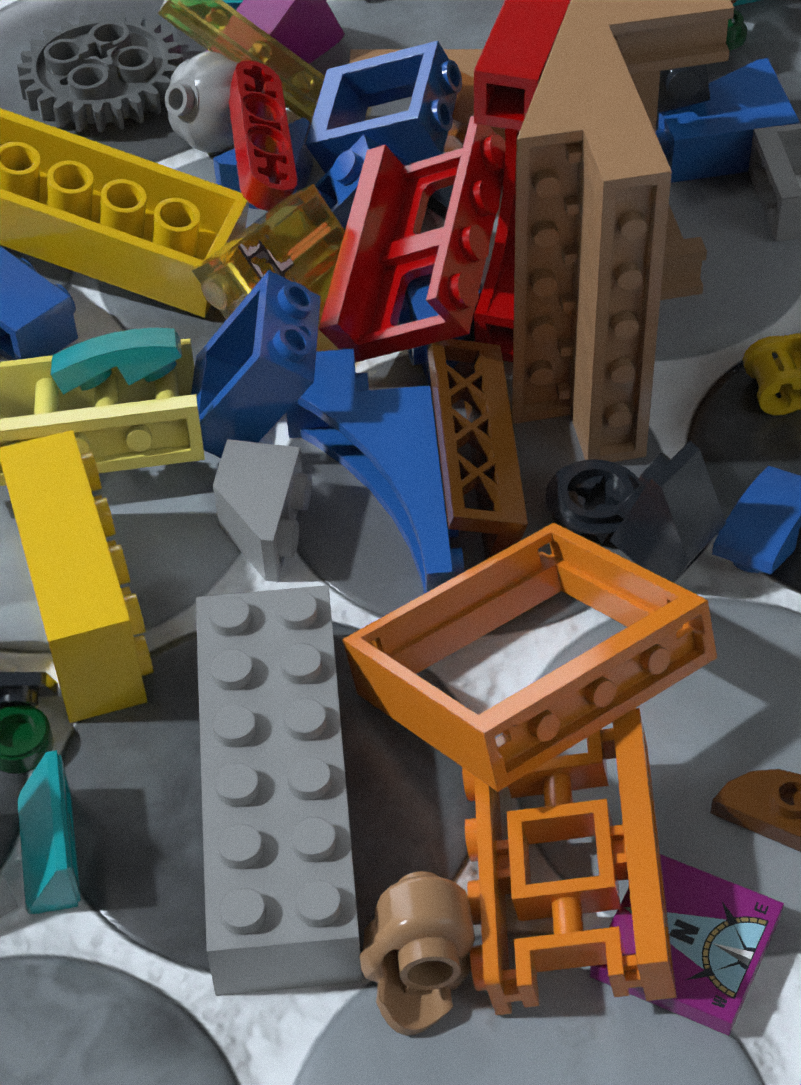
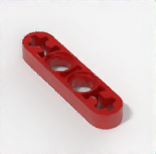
(259, 125)

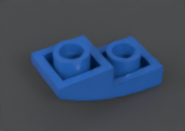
(763, 523)

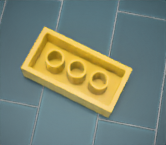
(77, 575)

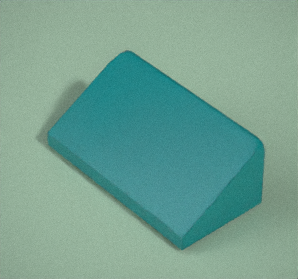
(48, 839)

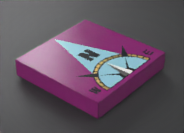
(715, 943)

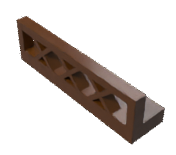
(491, 440)

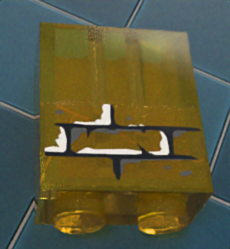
(292, 239)

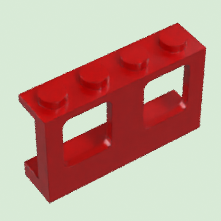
(387, 251)

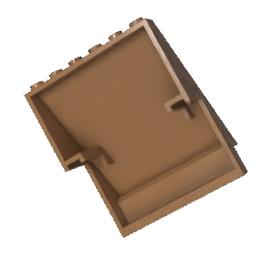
(598, 218)

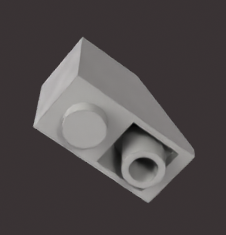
(258, 501)

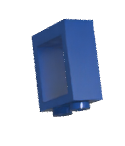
(413, 134)
(257, 363)

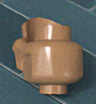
(418, 950)

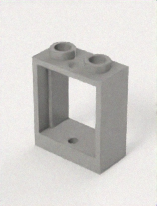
(772, 168)

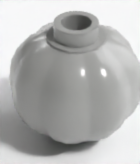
(200, 102)

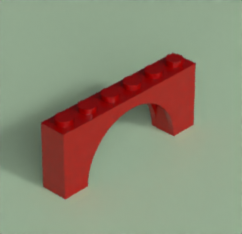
(503, 93)

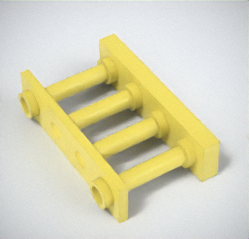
(115, 421)

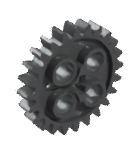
(99, 71)

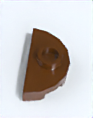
(765, 804)

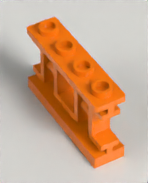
(622, 853)

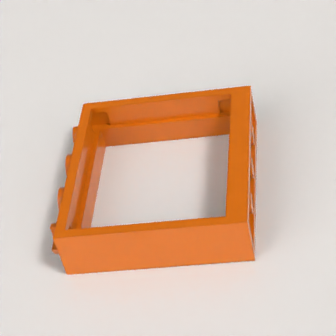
(663, 643)

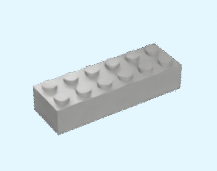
(274, 794)

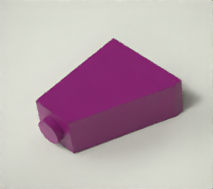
(299, 25)

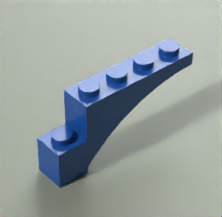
(390, 447)

